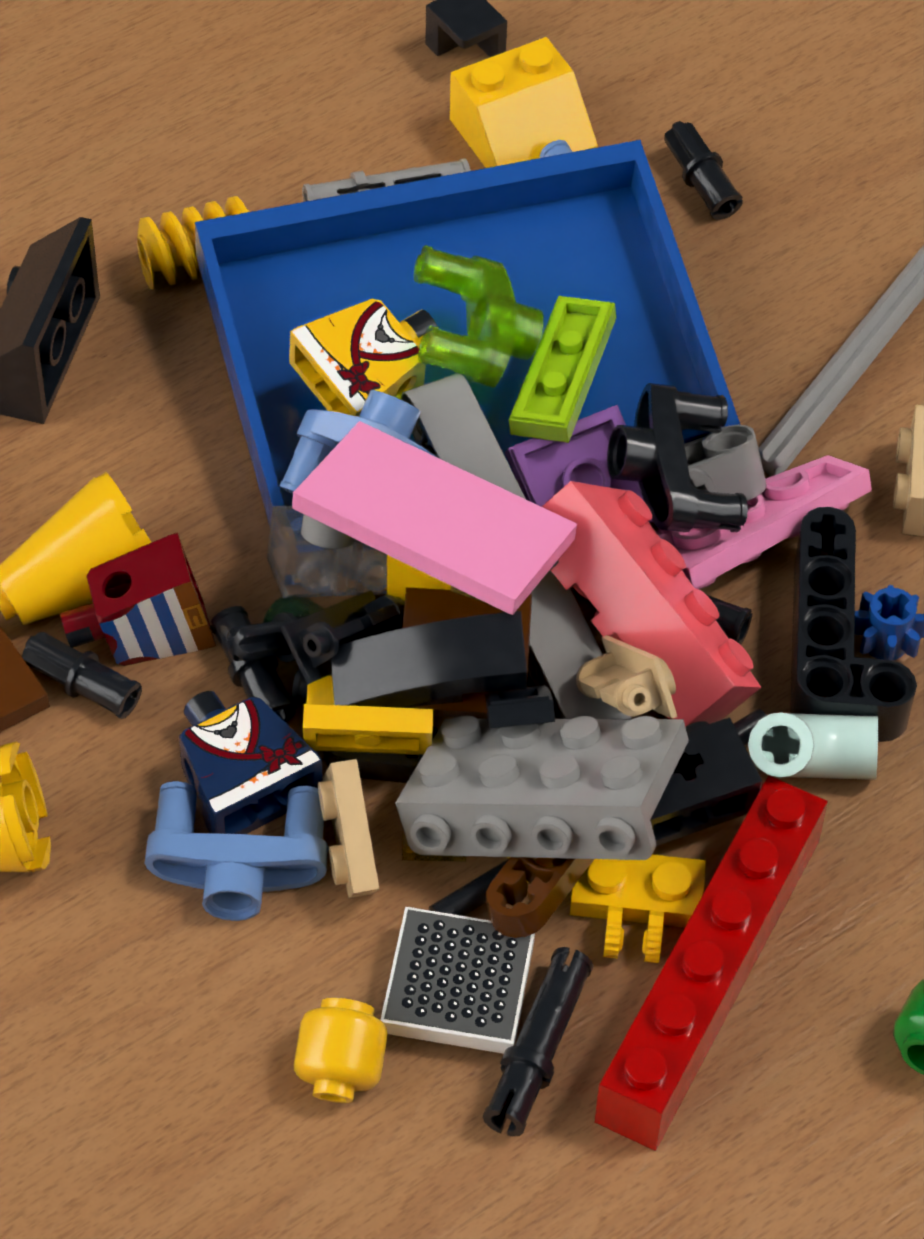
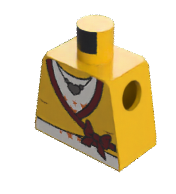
(359, 352)

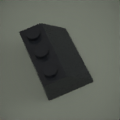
(46, 318)

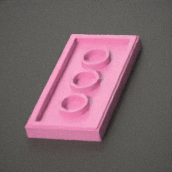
(435, 517)

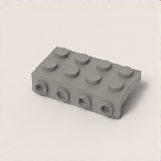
(541, 788)

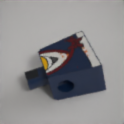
(243, 762)

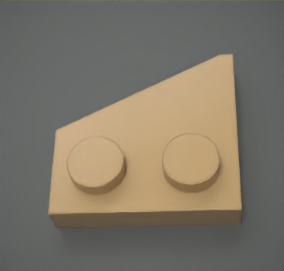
(344, 805)

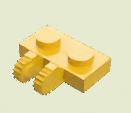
(639, 891)

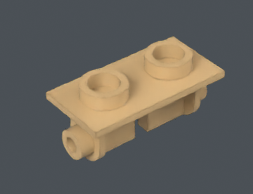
(628, 680)

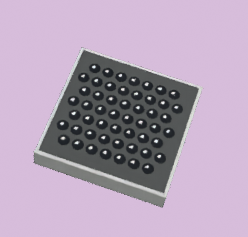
(456, 981)

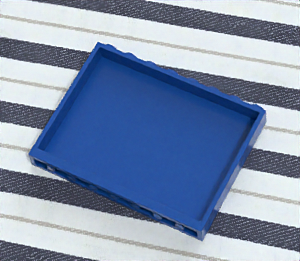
(558, 225)

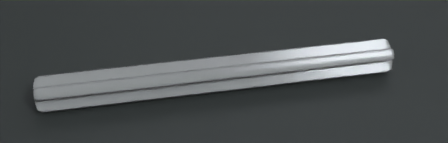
(844, 368)

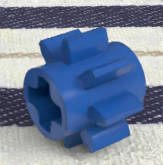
(889, 624)

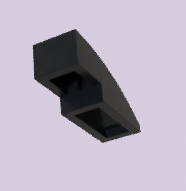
(432, 662)

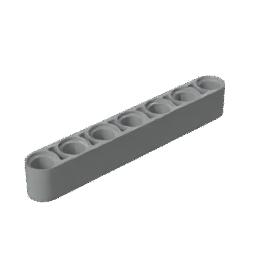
(560, 638)

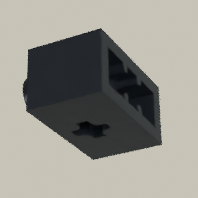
(709, 784)

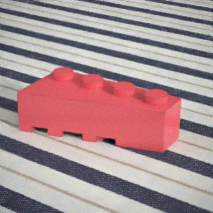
(649, 600)

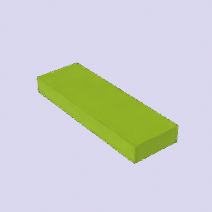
(562, 369)

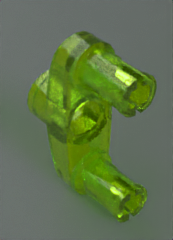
(495, 321)

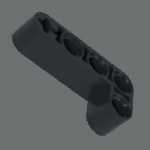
(827, 617)

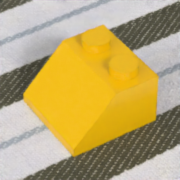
(519, 105)

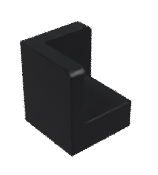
(464, 25)

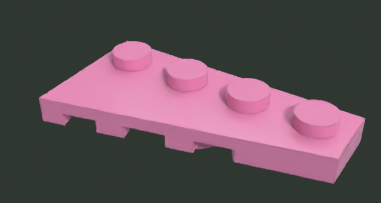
(770, 517)

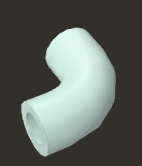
(816, 746)

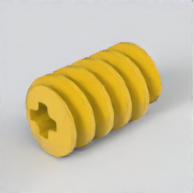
(175, 241)

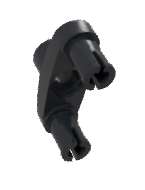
(657, 459)

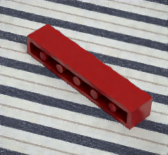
(710, 964)

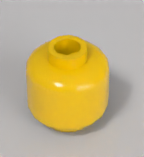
(340, 1049)

